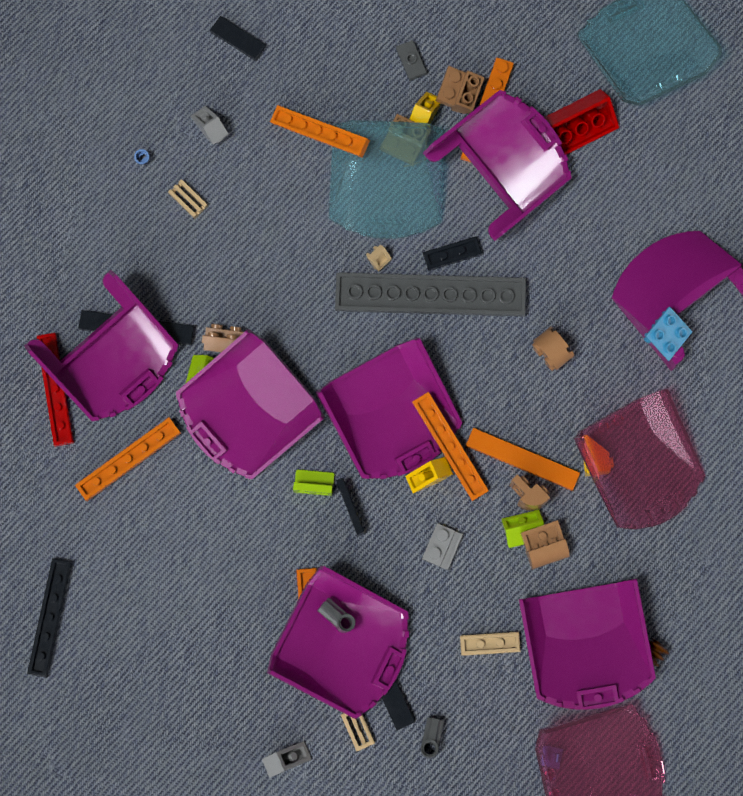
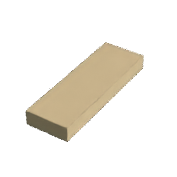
(490, 643)

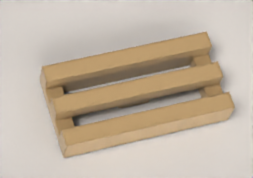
(178, 188)
(364, 744)

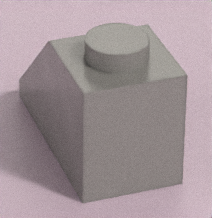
(209, 125)
(286, 759)

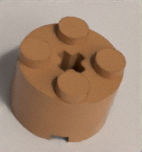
(553, 348)

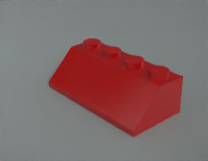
(583, 121)

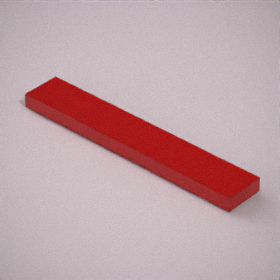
(56, 399)

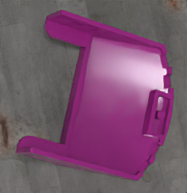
(512, 152)
(673, 275)
(116, 362)

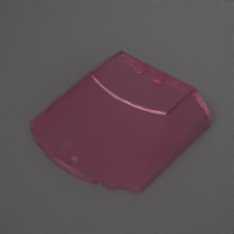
(642, 461)
(601, 756)

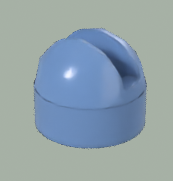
(138, 154)

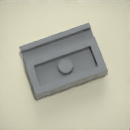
(442, 546)

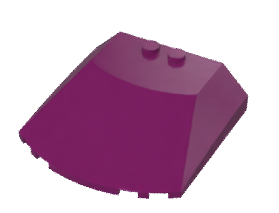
(247, 407)
(376, 411)
(588, 645)
(336, 667)

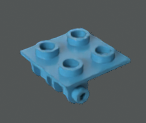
(668, 333)

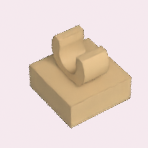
(379, 257)

